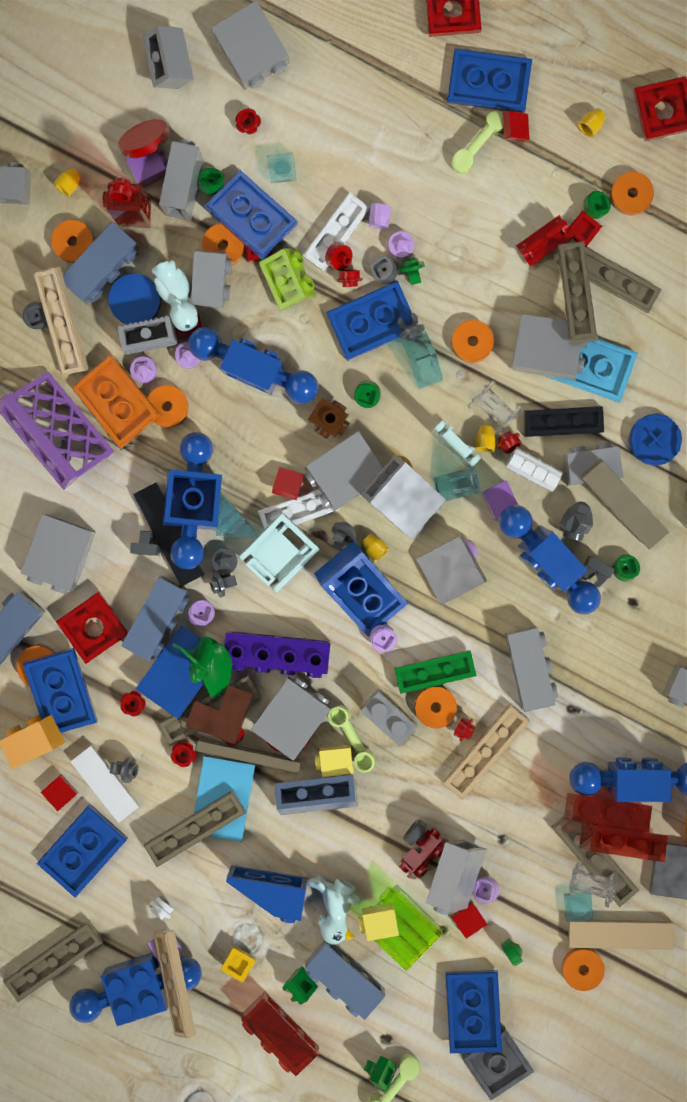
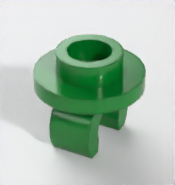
(411, 267)

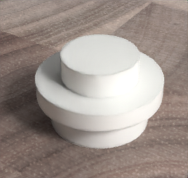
(161, 908)

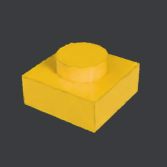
(238, 964)

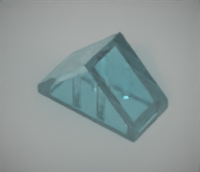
(423, 361)
(458, 484)
(232, 523)

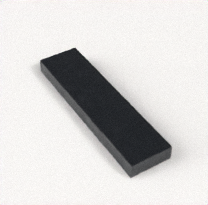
(151, 503)

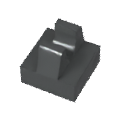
(145, 545)
(602, 570)

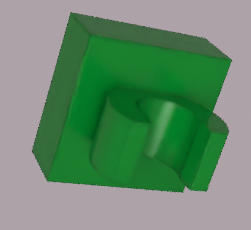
(300, 986)
(381, 1073)

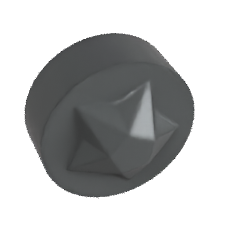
(384, 269)
(34, 315)
(224, 561)
(416, 832)

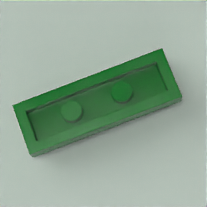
(435, 671)

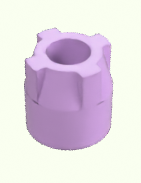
(379, 216)

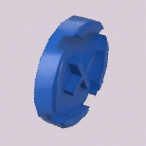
(134, 299)
(655, 439)

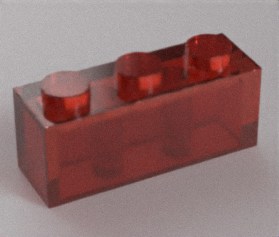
(132, 213)
(608, 812)
(623, 842)
(279, 1034)

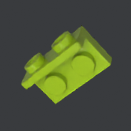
(287, 277)

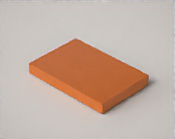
(116, 401)

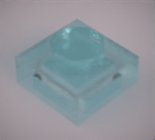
(282, 167)
(578, 907)

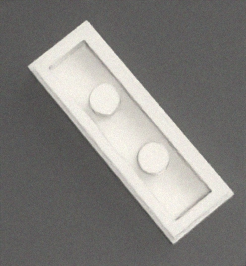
(337, 229)
(299, 511)
(104, 784)

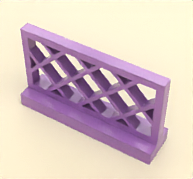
(36, 438)

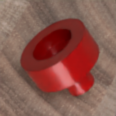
(338, 256)

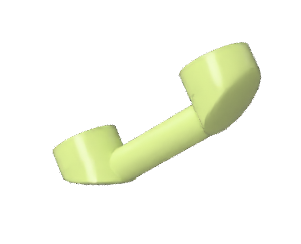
(463, 158)
(365, 758)
(408, 1070)

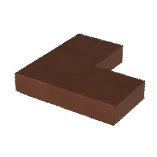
(226, 721)

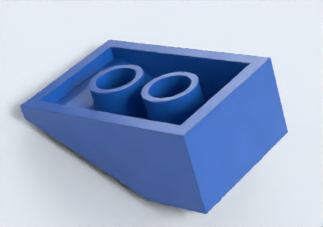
(360, 588)
(273, 891)

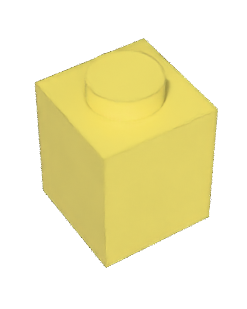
(334, 760)
(379, 922)

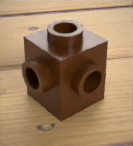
(325, 409)

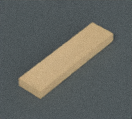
(61, 320)
(485, 751)
(621, 934)
(174, 983)

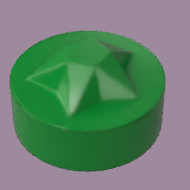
(210, 180)
(596, 204)
(367, 394)
(626, 568)
(513, 952)

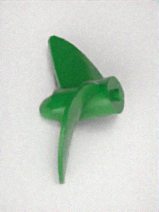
(209, 663)

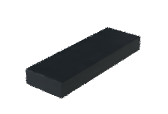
(564, 421)

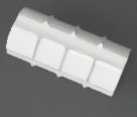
(534, 469)

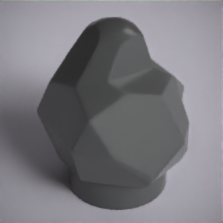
(577, 521)

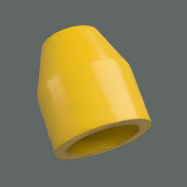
(592, 122)
(68, 181)
(485, 439)
(375, 547)

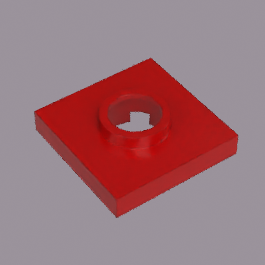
(466, 23)
(648, 96)
(74, 627)

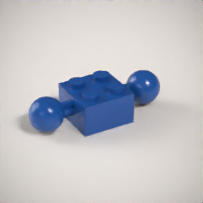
(251, 366)
(192, 500)
(550, 556)
(630, 780)
(131, 990)

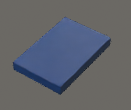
(489, 80)
(251, 214)
(370, 320)
(169, 677)
(60, 690)
(82, 850)
(473, 1011)

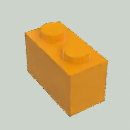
(32, 741)

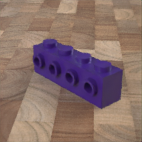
(278, 652)

